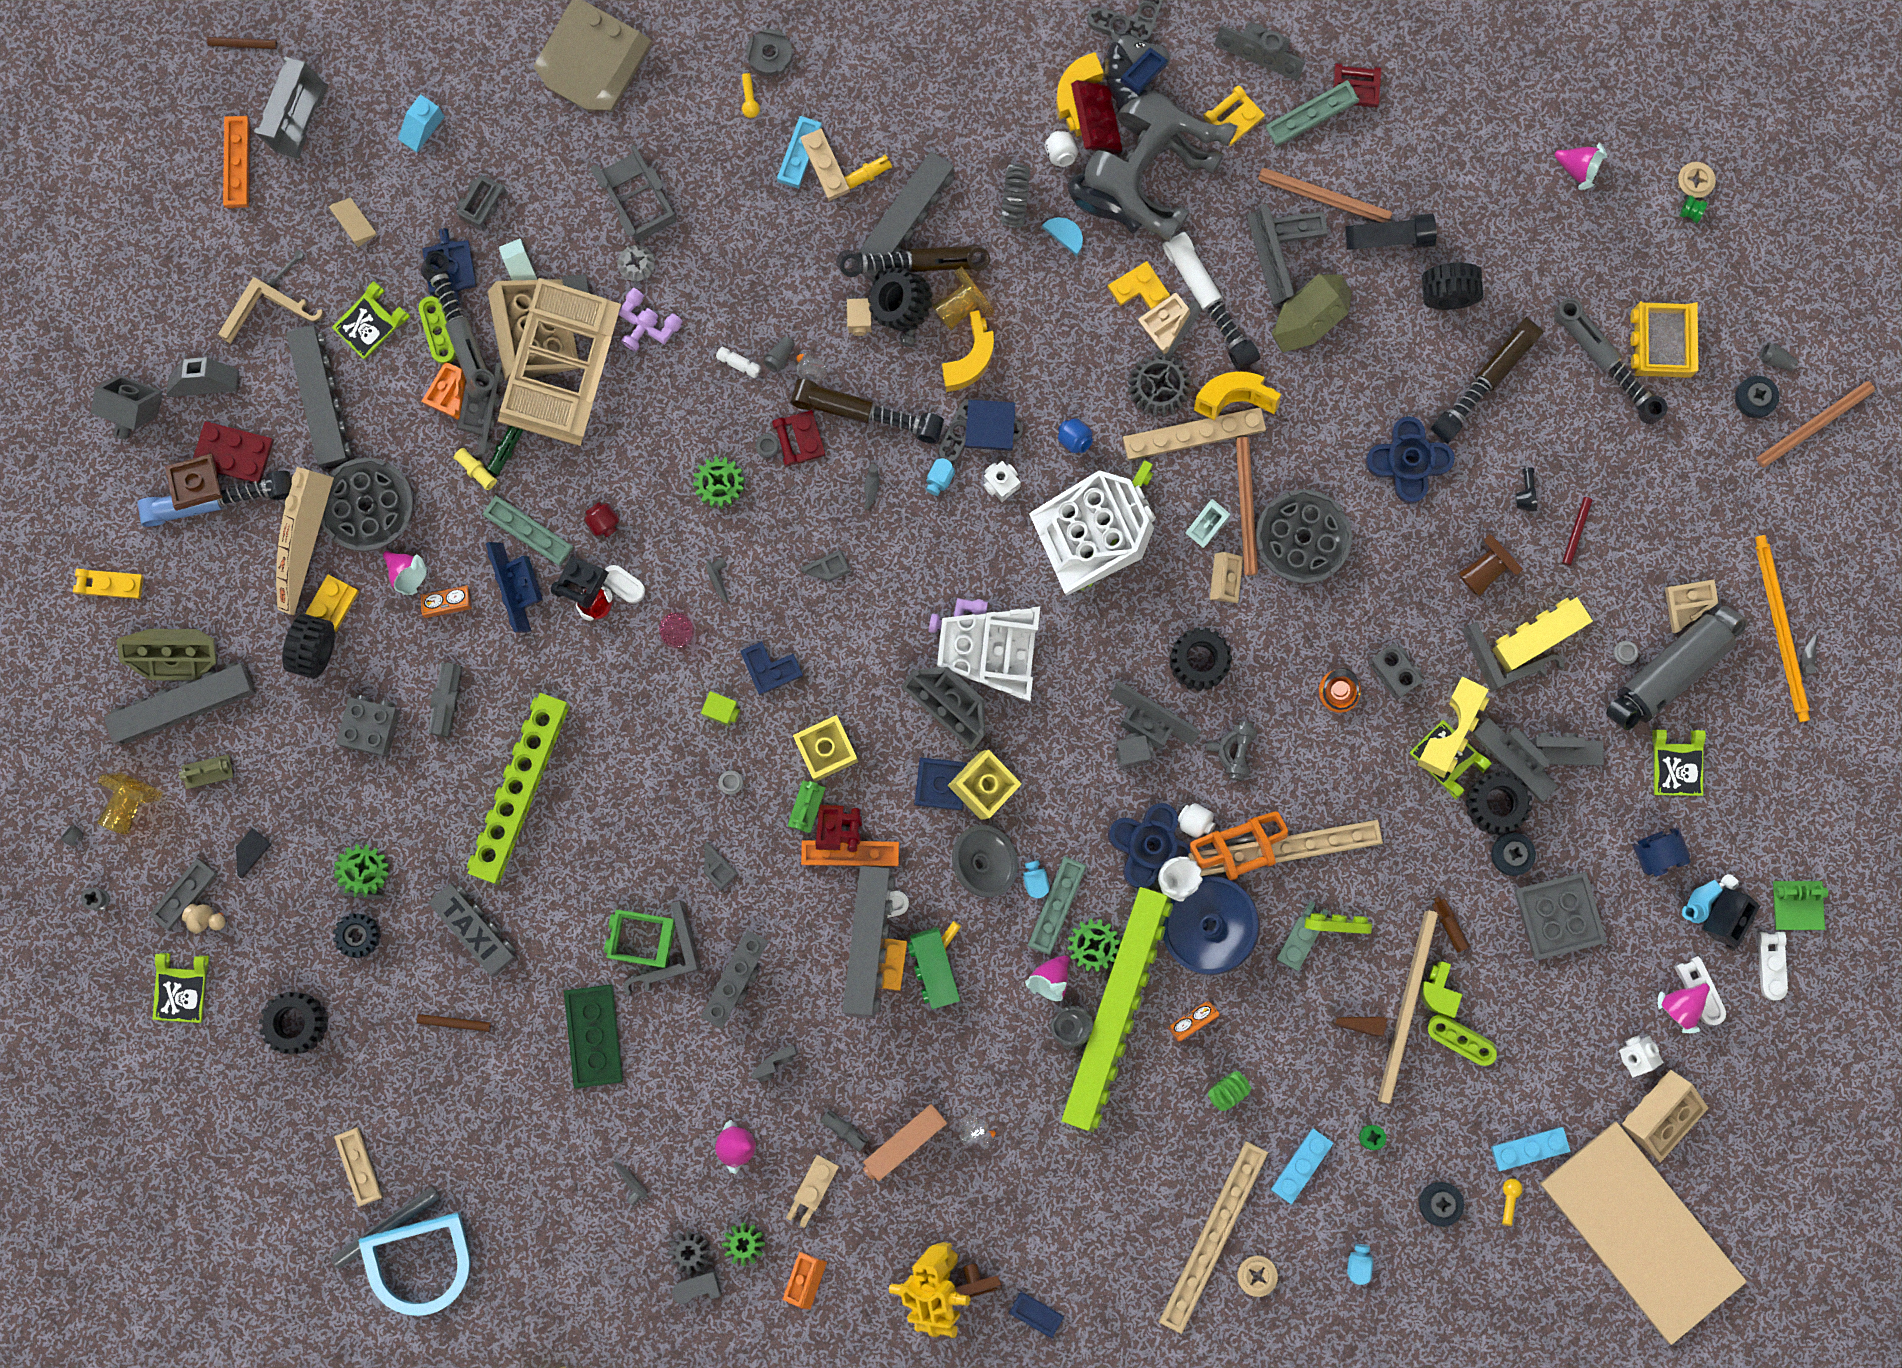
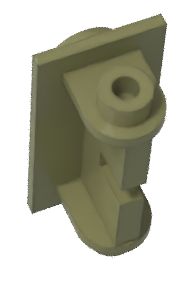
(206, 771)

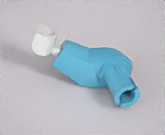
(1702, 898)

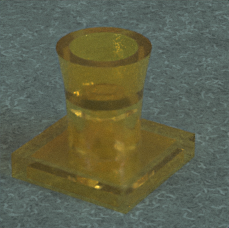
(962, 302)
(124, 800)

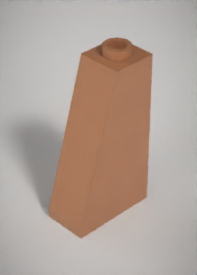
(904, 1143)

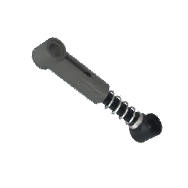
(458, 328)
(1608, 358)

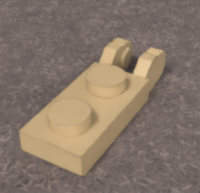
(813, 1188)

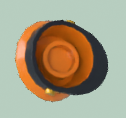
(1340, 690)

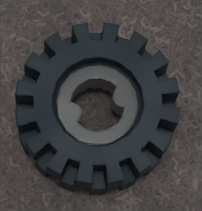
(366, 927)

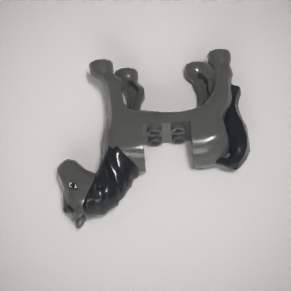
(1115, 185)

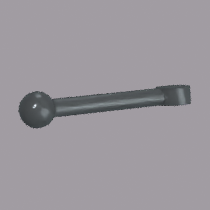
(298, 255)

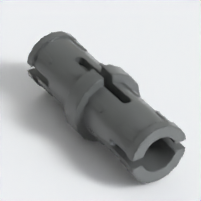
(844, 1130)

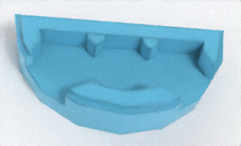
(1066, 233)

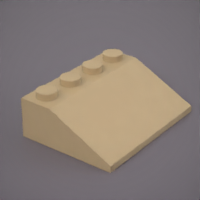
(509, 309)

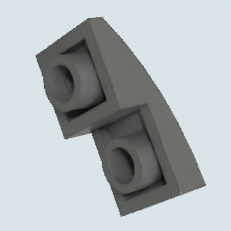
(767, 1067)

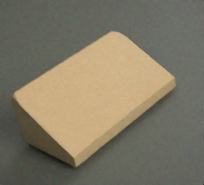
(353, 221)
(1226, 577)

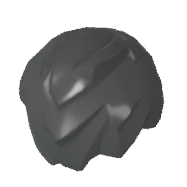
(1071, 1027)

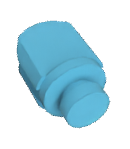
(939, 476)
(1036, 880)
(1360, 1265)

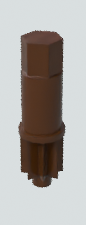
(1450, 924)

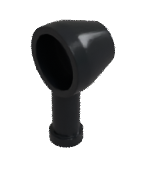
(1527, 499)

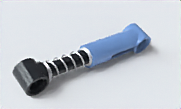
(157, 510)

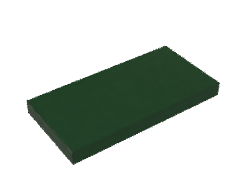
(593, 1036)

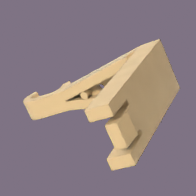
(248, 301)

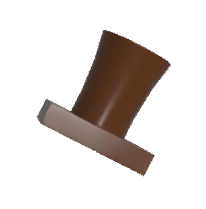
(1489, 567)

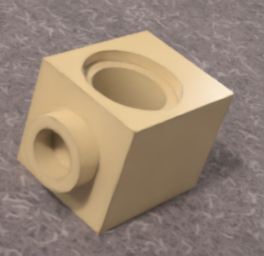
(858, 317)

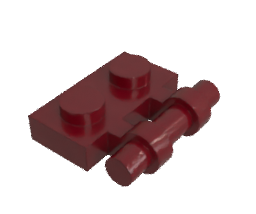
(830, 824)

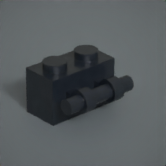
(1731, 918)

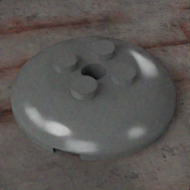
(363, 482)
(1309, 514)

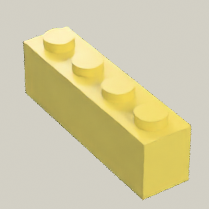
(1542, 634)

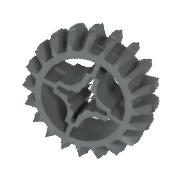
(1015, 195)
(1153, 380)

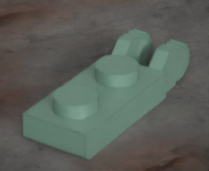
(1299, 941)

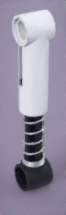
(1182, 254)

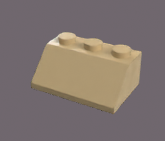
(1665, 1115)

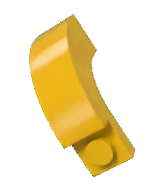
(1084, 69)
(969, 369)
(1233, 388)

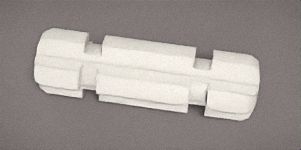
(738, 362)

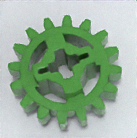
(723, 474)
(349, 868)
(1099, 955)

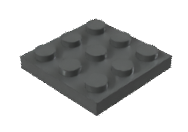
(1560, 916)

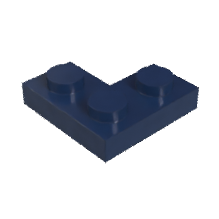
(769, 675)

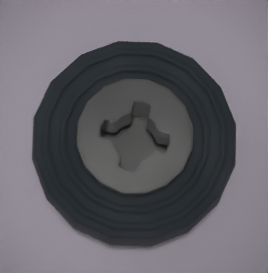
(1750, 403)
(1506, 858)
(1432, 1204)

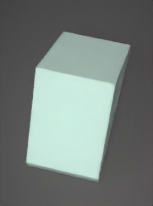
(517, 261)
(1208, 523)

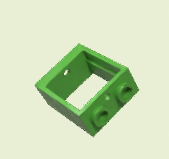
(665, 943)

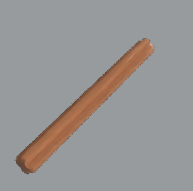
(1325, 196)
(1815, 424)
(1246, 506)

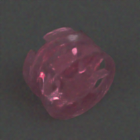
(676, 630)

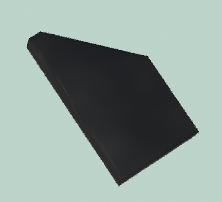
(250, 851)

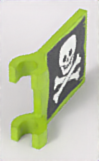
(368, 323)
(1465, 759)
(1678, 766)
(179, 991)

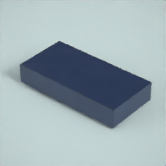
(1144, 71)
(1036, 1314)

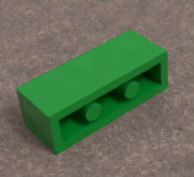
(933, 968)

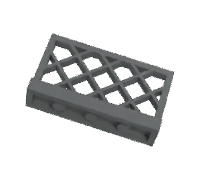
(1270, 255)

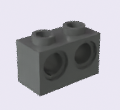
(1390, 674)

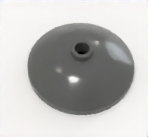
(995, 858)

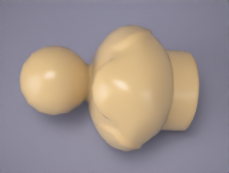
(200, 916)

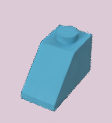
(420, 123)

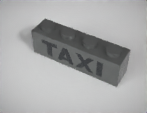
(473, 930)

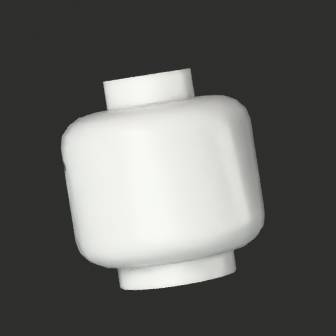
(1061, 148)
(1196, 821)

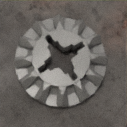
(630, 271)

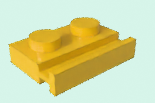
(332, 601)

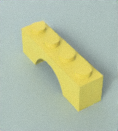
(1466, 702)

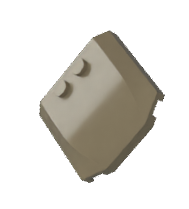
(591, 57)

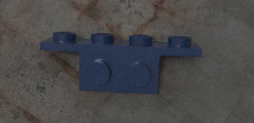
(516, 584)

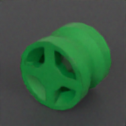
(1693, 209)
(1367, 1138)

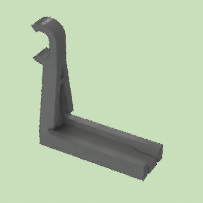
(1489, 666)
(688, 948)

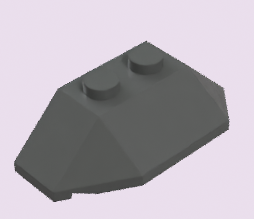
(949, 702)

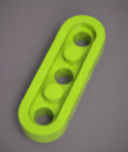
(431, 322)
(1338, 923)
(1469, 1048)

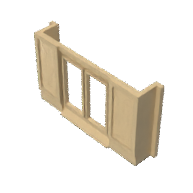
(546, 407)

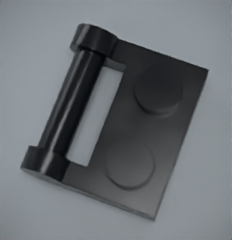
(583, 575)

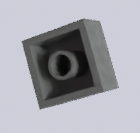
(126, 404)

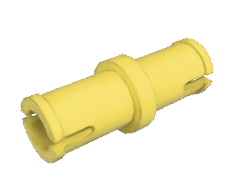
(475, 469)

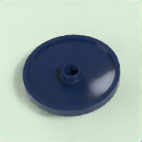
(1212, 927)

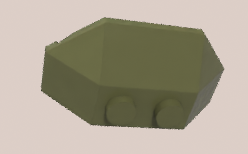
(1312, 312)
(168, 653)

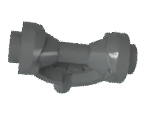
(1237, 767)

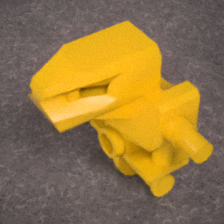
(931, 1294)

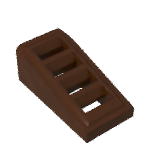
(1368, 1025)

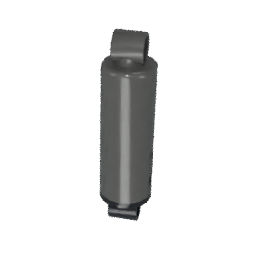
(1676, 668)

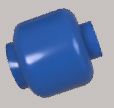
(1075, 435)

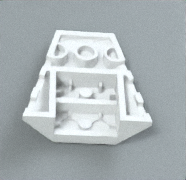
(992, 648)

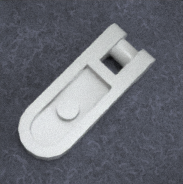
(1772, 965)
(1714, 1010)

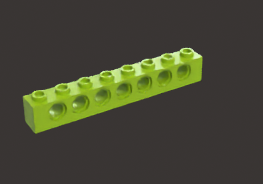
(522, 801)

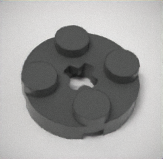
(762, 42)

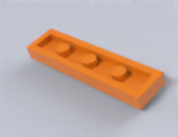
(236, 162)
(867, 854)

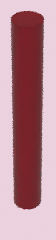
(1577, 531)

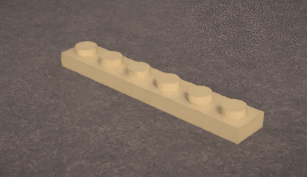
(1194, 434)

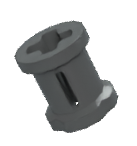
(102, 896)

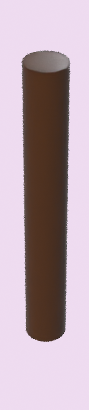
(242, 43)
(454, 1022)

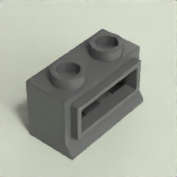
(487, 206)

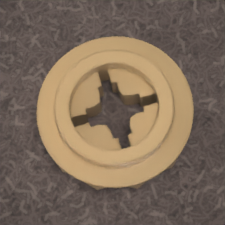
(1704, 174)
(1269, 1274)

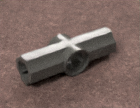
(444, 699)

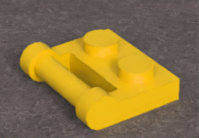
(1245, 116)

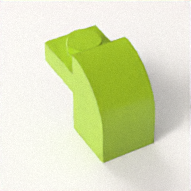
(1436, 996)

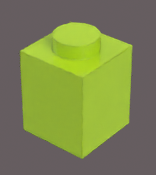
(720, 709)

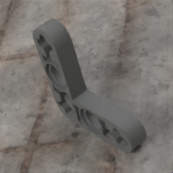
(1137, 22)
(961, 420)

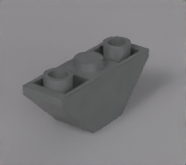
(201, 377)

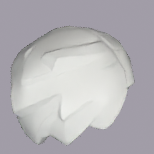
(1179, 878)

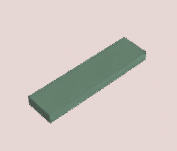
(1312, 113)
(528, 531)
(1057, 905)

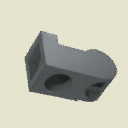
(688, 1289)

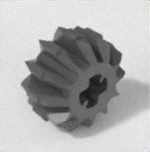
(680, 1247)

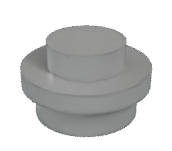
(1625, 652)
(730, 782)

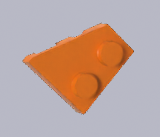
(446, 391)

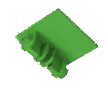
(1799, 905)

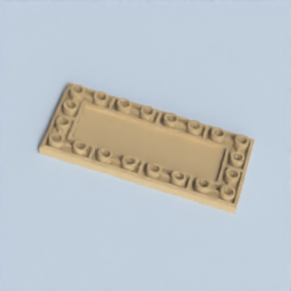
(1643, 1233)

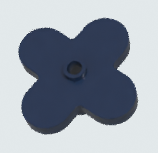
(1427, 457)
(1132, 838)

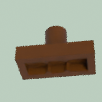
(976, 1286)

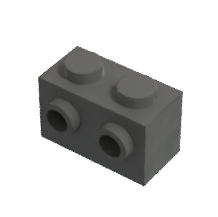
(1133, 751)

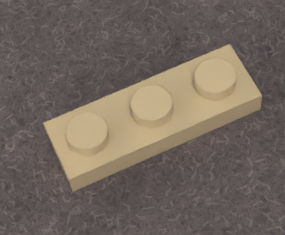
(825, 164)

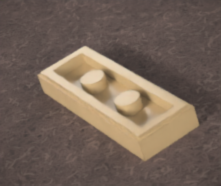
(358, 1167)

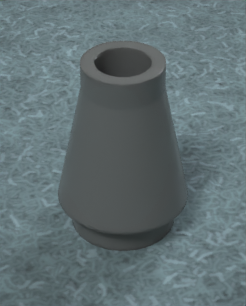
(778, 355)
(1776, 356)

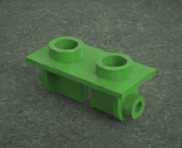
(806, 806)

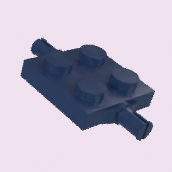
(460, 263)

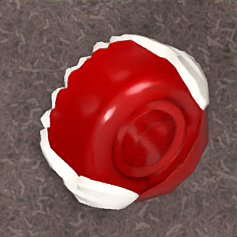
(599, 608)

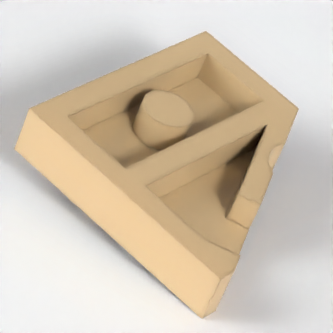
(1165, 321)
(1689, 602)

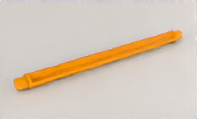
(1782, 628)

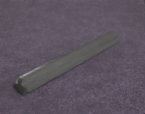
(392, 1222)

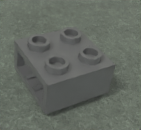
(368, 726)

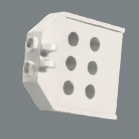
(1129, 522)

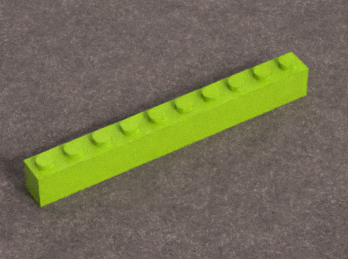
(1116, 1010)

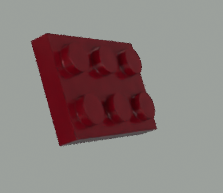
(1096, 117)
(235, 451)

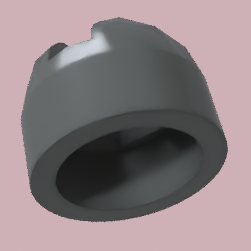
(71, 835)

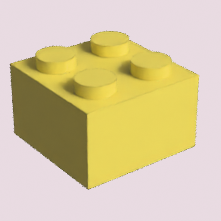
(825, 748)
(984, 784)

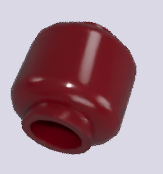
(601, 519)

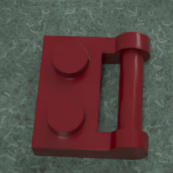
(1366, 91)
(806, 436)

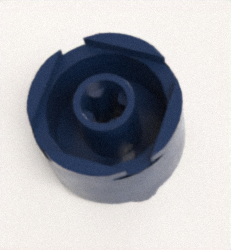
(1661, 852)

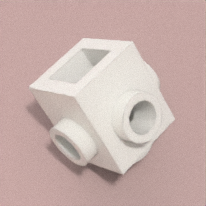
(1003, 488)
(1640, 1055)

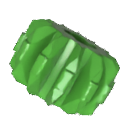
(1229, 1091)
(751, 1247)

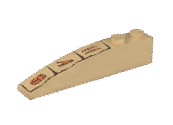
(298, 534)

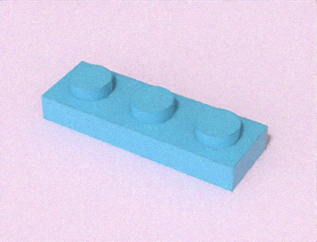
(796, 158)
(1530, 1149)
(1301, 1166)

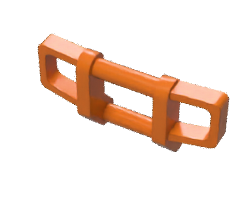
(1225, 856)

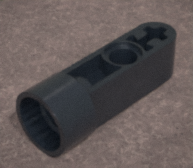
(1418, 231)

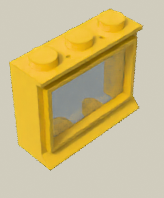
(1665, 339)

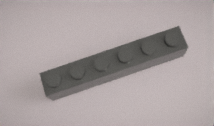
(908, 210)
(318, 397)
(180, 704)
(868, 941)

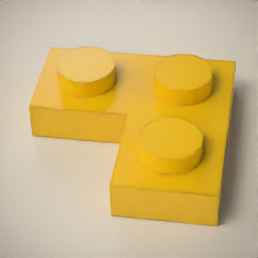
(1139, 281)

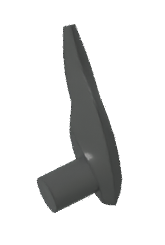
(871, 485)
(712, 569)
(1809, 657)
(1242, 839)
(370, 895)
(631, 1181)

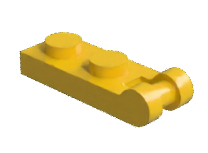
(109, 584)

